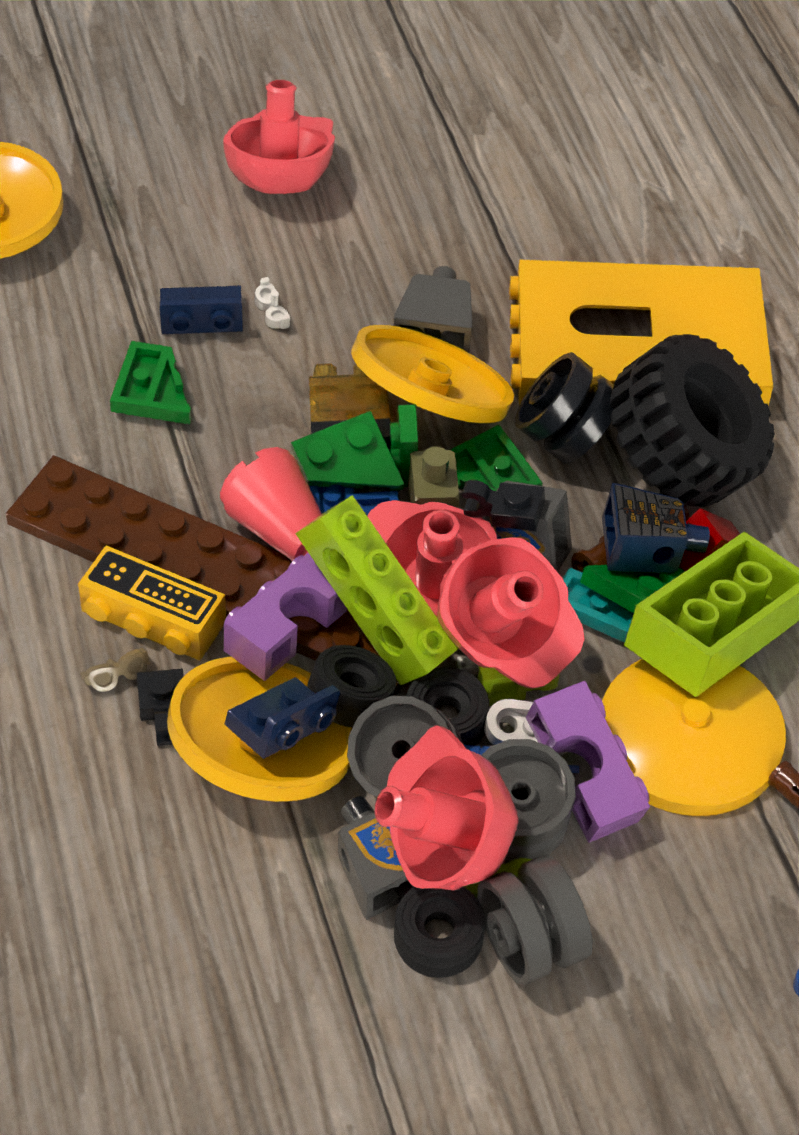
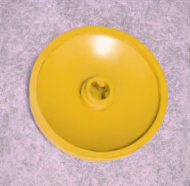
(28, 199)
(432, 374)
(700, 750)
(222, 758)

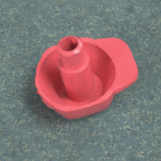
(278, 147)
(428, 539)
(510, 611)
(447, 813)

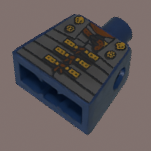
(648, 531)

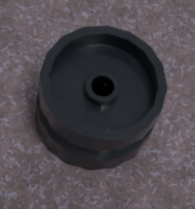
(566, 408)

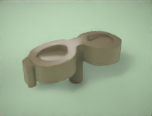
(105, 676)

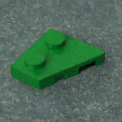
(150, 385)
(404, 439)
(348, 456)
(492, 460)
(625, 587)

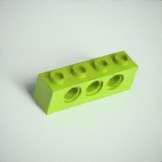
(376, 590)

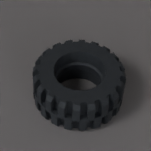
(692, 420)

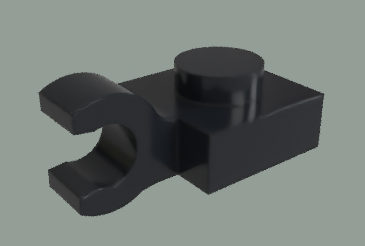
(510, 507)
(155, 695)

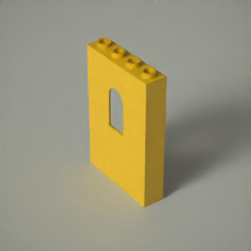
(682, 299)

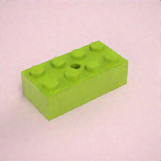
(716, 614)

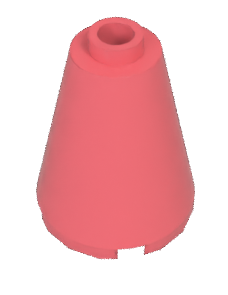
(271, 499)

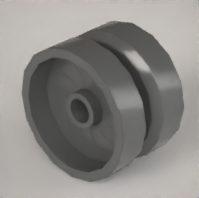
(384, 732)
(540, 791)
(535, 919)

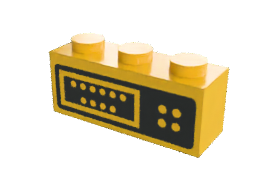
(152, 603)

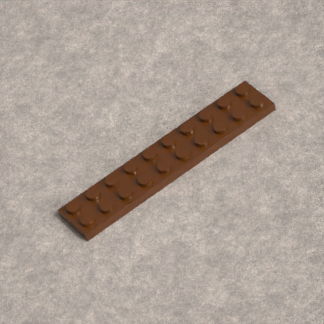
(90, 511)

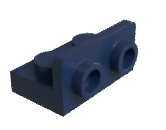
(201, 310)
(282, 716)

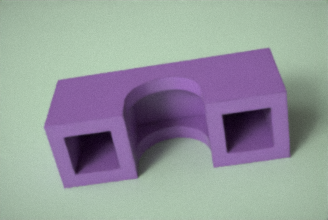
(261, 630)
(577, 724)

